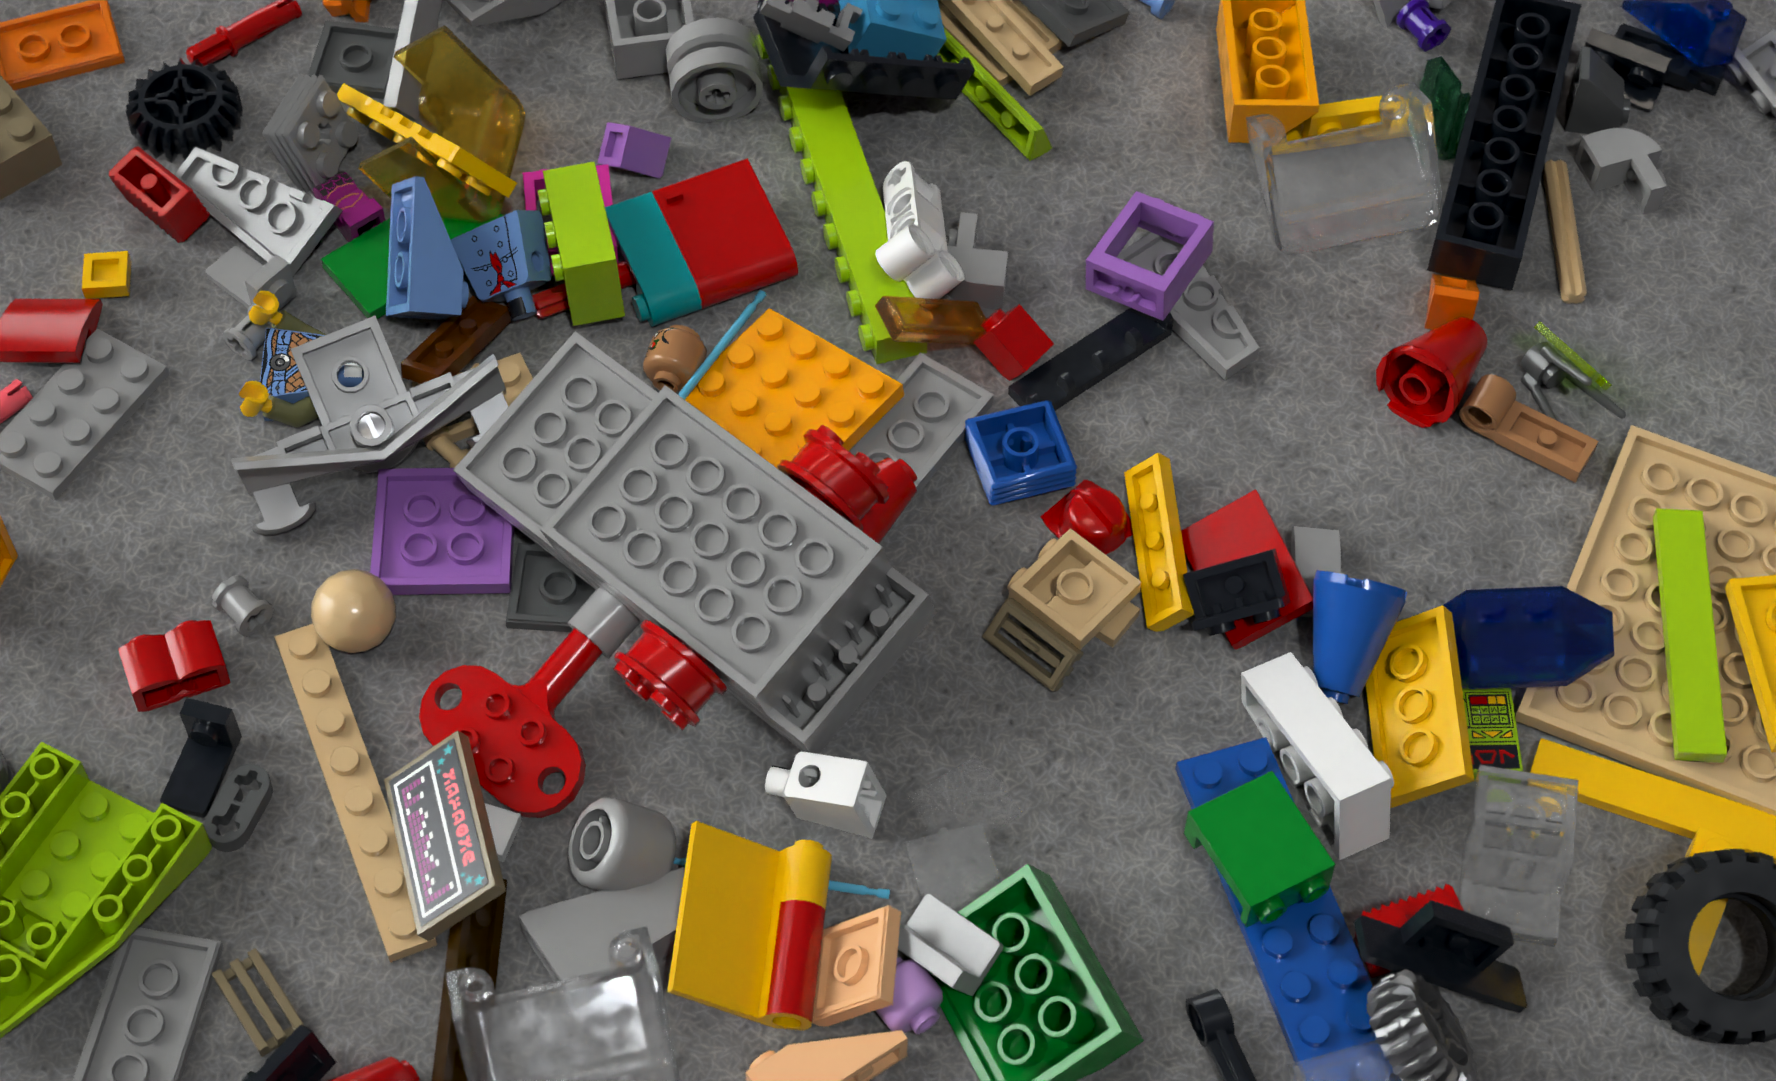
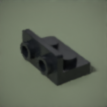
(1640, 68)

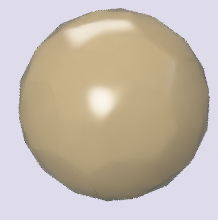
(353, 611)

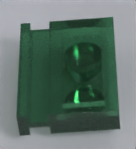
(1448, 105)

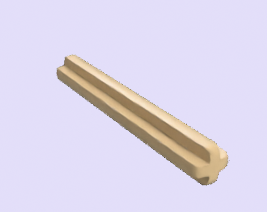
(1564, 232)

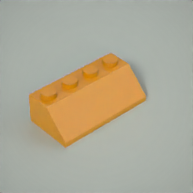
(1265, 63)

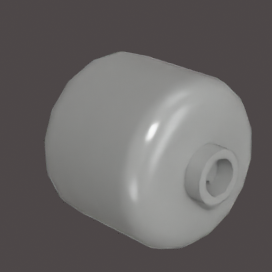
(620, 845)

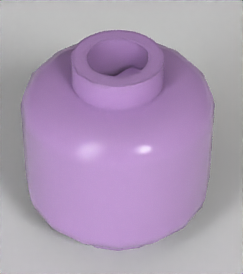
(914, 1000)

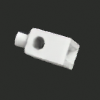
(830, 792)

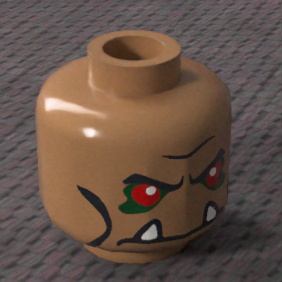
(674, 357)

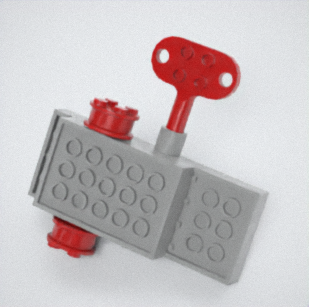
(724, 560)

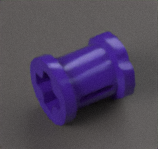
(1423, 24)

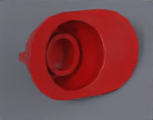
(1093, 515)

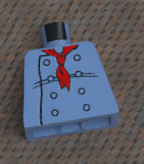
(507, 260)

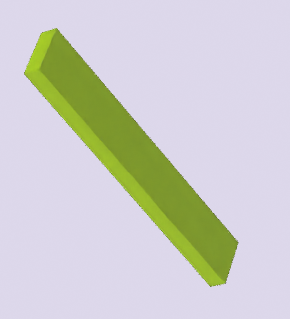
(1689, 636)

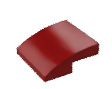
(47, 329)

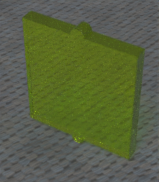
(1572, 355)

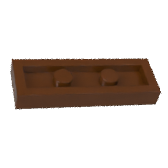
(456, 341)

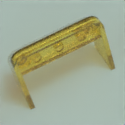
(469, 110)

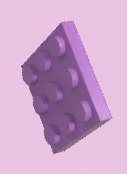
(438, 536)

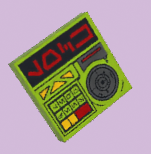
(1492, 728)

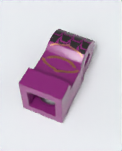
(356, 205)

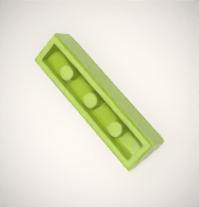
(998, 104)

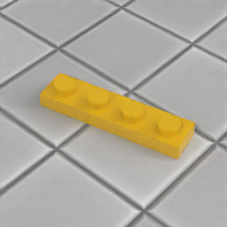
(1158, 542)

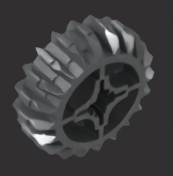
(1419, 1030)

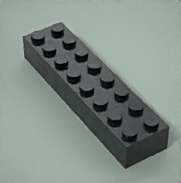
(1504, 141)

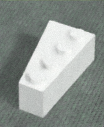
(1321, 752)

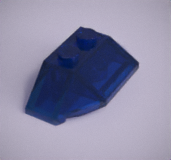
(1528, 636)

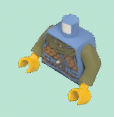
(281, 389)

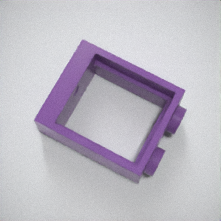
(1151, 291)

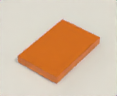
(58, 44)

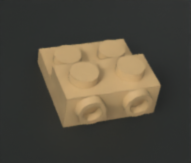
(1074, 588)

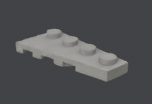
(1201, 312)

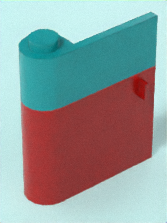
(701, 242)

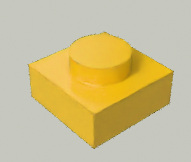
(106, 274)

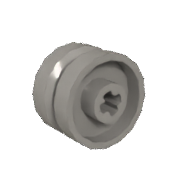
(714, 70)

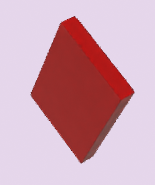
(1238, 532)

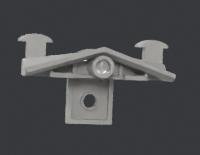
(362, 424)

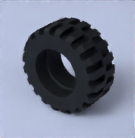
(1663, 946)

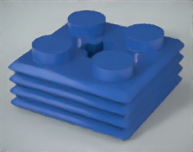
(1043, 459)

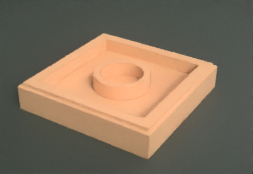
(857, 966)

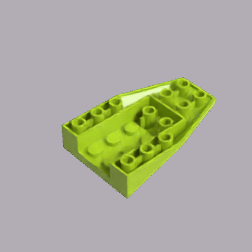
(77, 875)

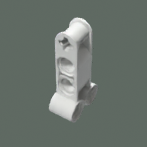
(916, 236)

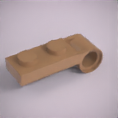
(1547, 442)

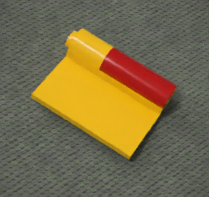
(751, 927)

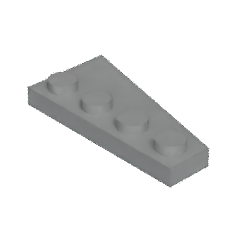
(257, 208)

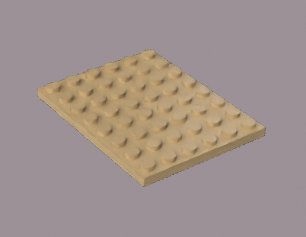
(1625, 701)

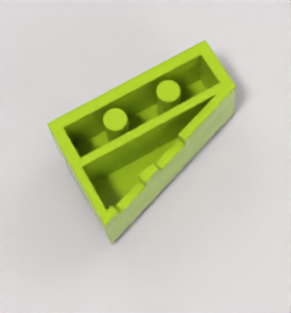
(583, 243)

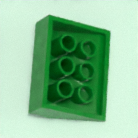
(1045, 999)

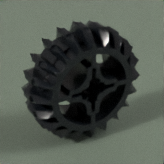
(184, 109)

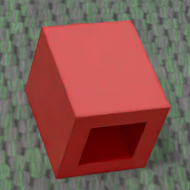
(1012, 341)

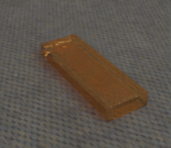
(931, 320)

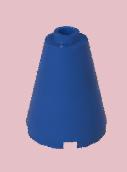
(1350, 630)

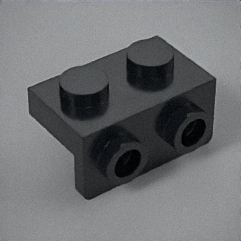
(1236, 591)

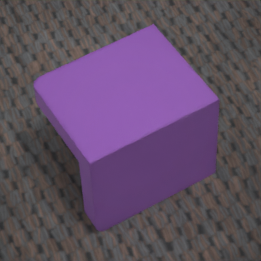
(634, 149)

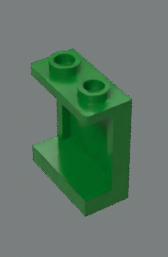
(1262, 848)

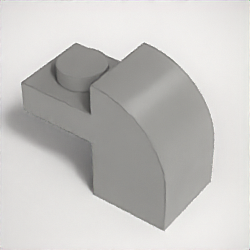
(1623, 157)
(983, 268)

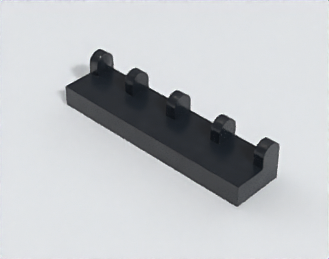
(1091, 359)

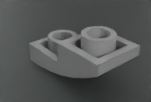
(1313, 551)

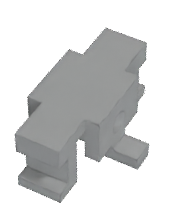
(804, 20)

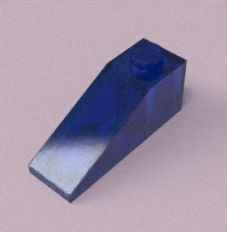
(1698, 29)

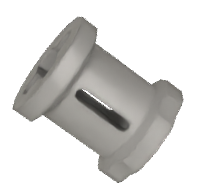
(246, 337)
(242, 605)

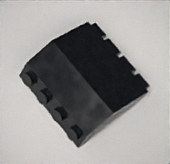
(824, 67)

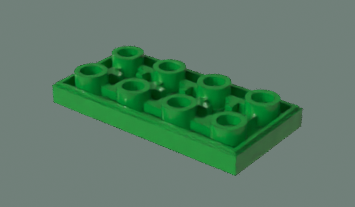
(362, 265)

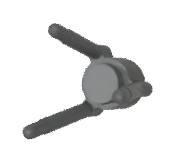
(1548, 368)

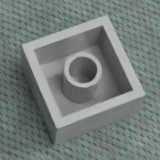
(641, 32)

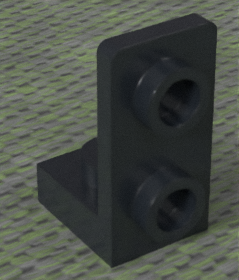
(204, 758)

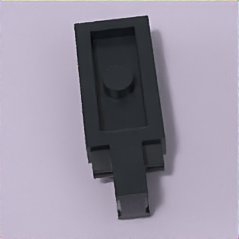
(1682, 70)

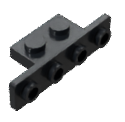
(1447, 951)

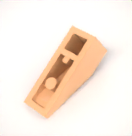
(831, 1059)

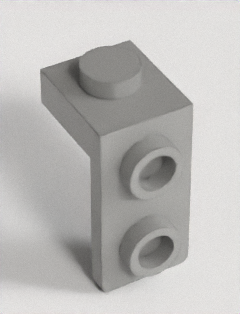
(245, 277)

